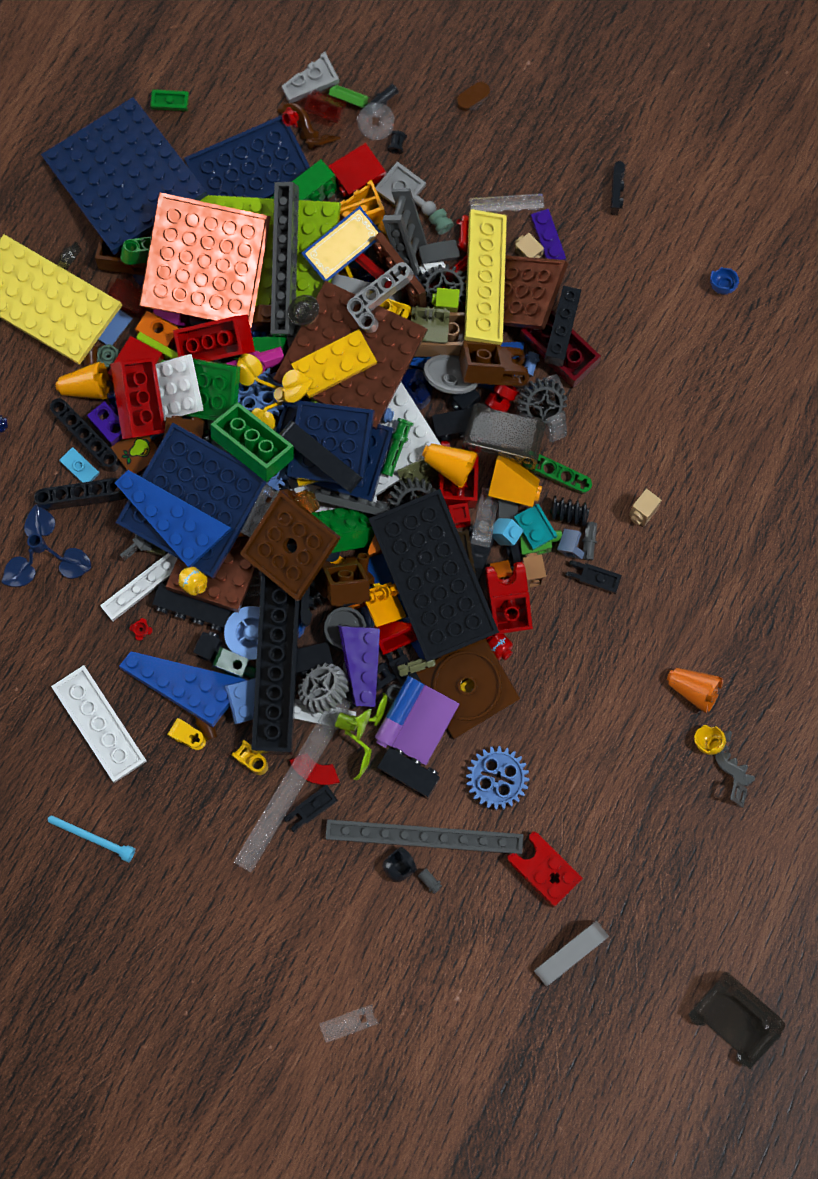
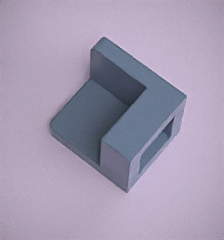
(569, 543)

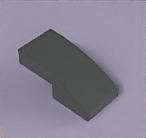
(439, 252)

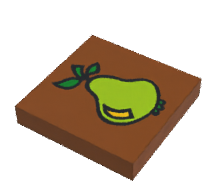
(135, 453)

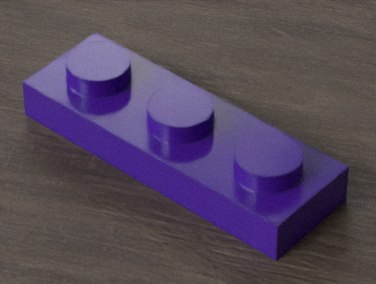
(548, 235)

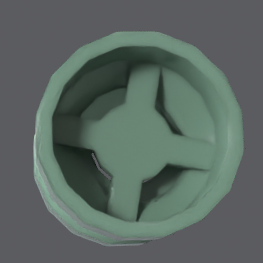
(441, 221)

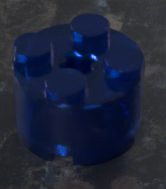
(424, 390)

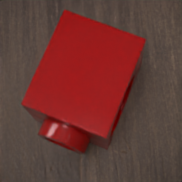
(460, 515)

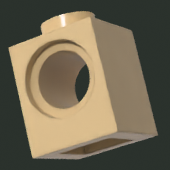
(528, 247)

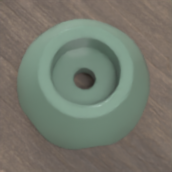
(107, 350)

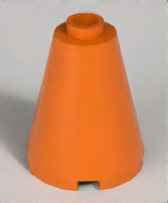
(696, 687)

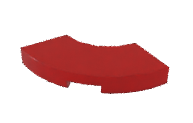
(322, 774)

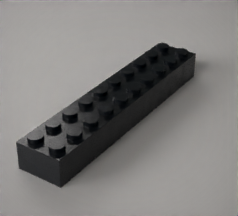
(275, 670)

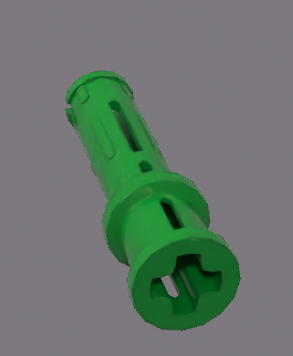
(399, 438)

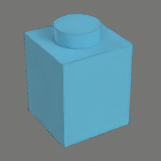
(506, 531)

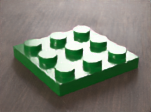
(217, 387)

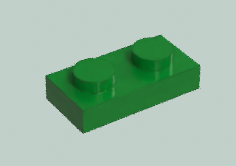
(169, 100)

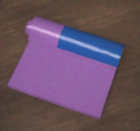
(416, 720)

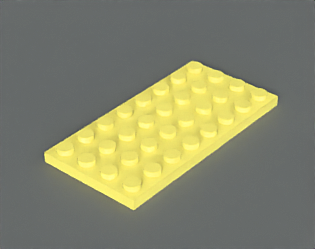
(51, 302)

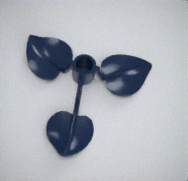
(38, 524)

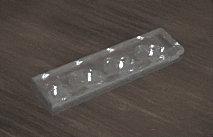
(513, 203)
(484, 519)

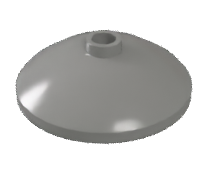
(446, 376)

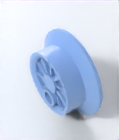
(242, 632)

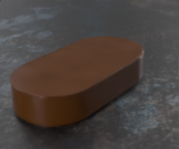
(473, 96)

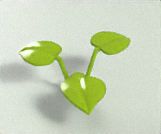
(350, 723)

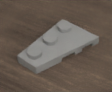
(317, 76)

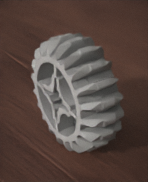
(323, 688)

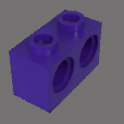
(106, 426)

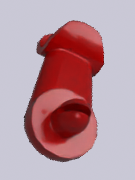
(464, 227)

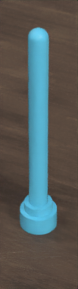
(125, 852)

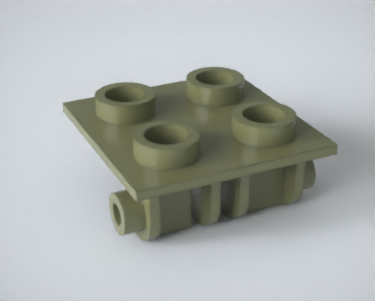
(434, 320)
(413, 470)

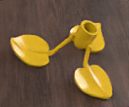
(294, 386)

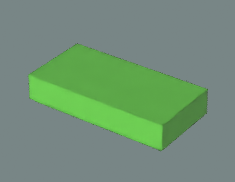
(348, 95)

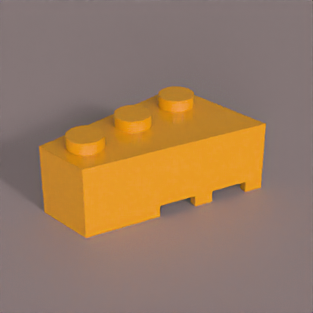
(368, 200)

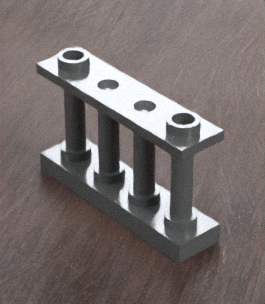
(405, 228)

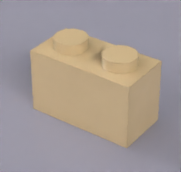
(644, 508)

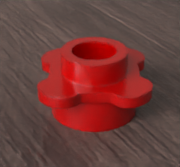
(290, 118)
(142, 623)

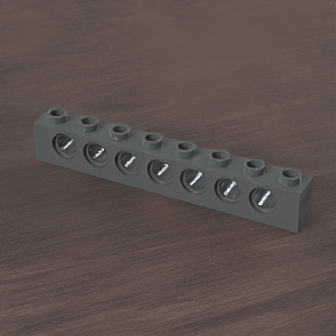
(284, 257)

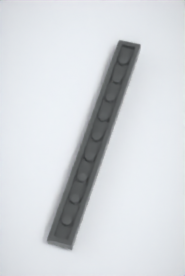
(424, 837)

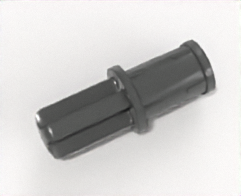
(589, 541)

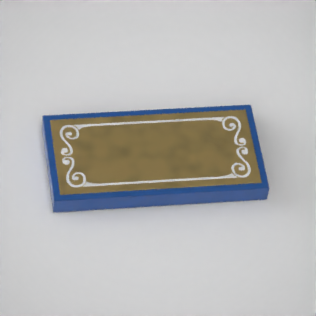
(341, 244)

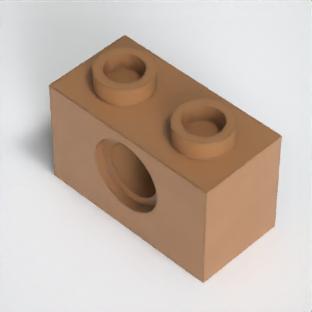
(534, 570)

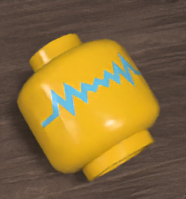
(192, 581)

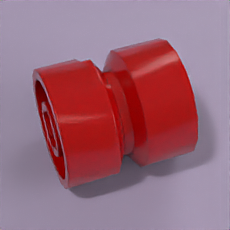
(508, 394)

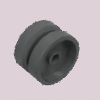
(342, 616)

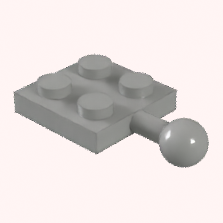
(402, 178)

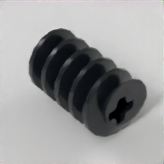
(570, 511)

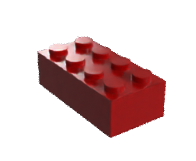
(216, 339)
(138, 398)

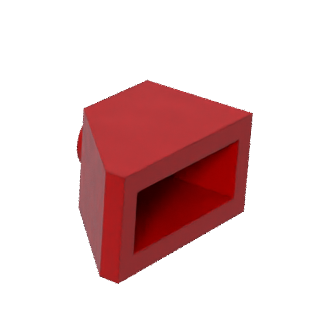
(395, 636)

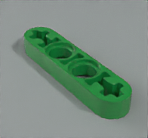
(556, 475)

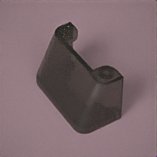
(504, 435)
(738, 1019)

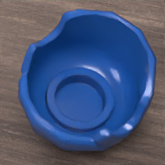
(724, 281)

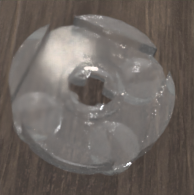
(386, 121)

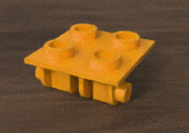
(384, 604)

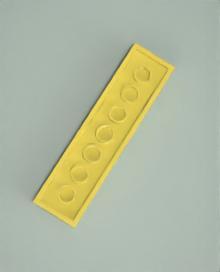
(485, 277)

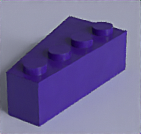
(361, 662)

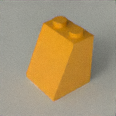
(514, 483)

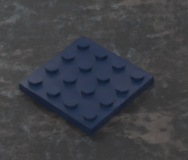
(341, 431)

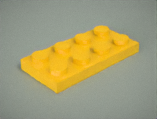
(336, 362)

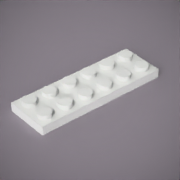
(99, 724)

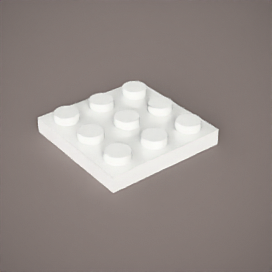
(179, 387)

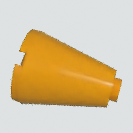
(85, 382)
(450, 462)

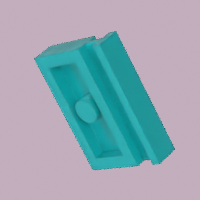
(535, 526)

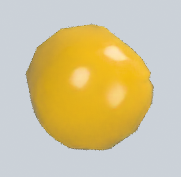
(710, 740)

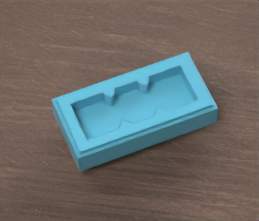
(79, 466)

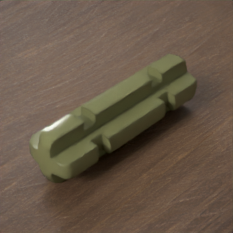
(414, 666)

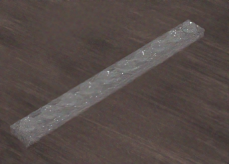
(290, 787)

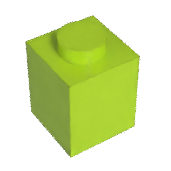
(446, 299)

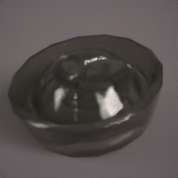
(69, 255)
(303, 310)

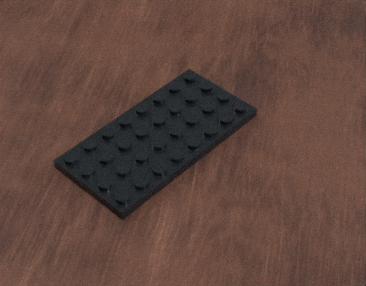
(433, 575)

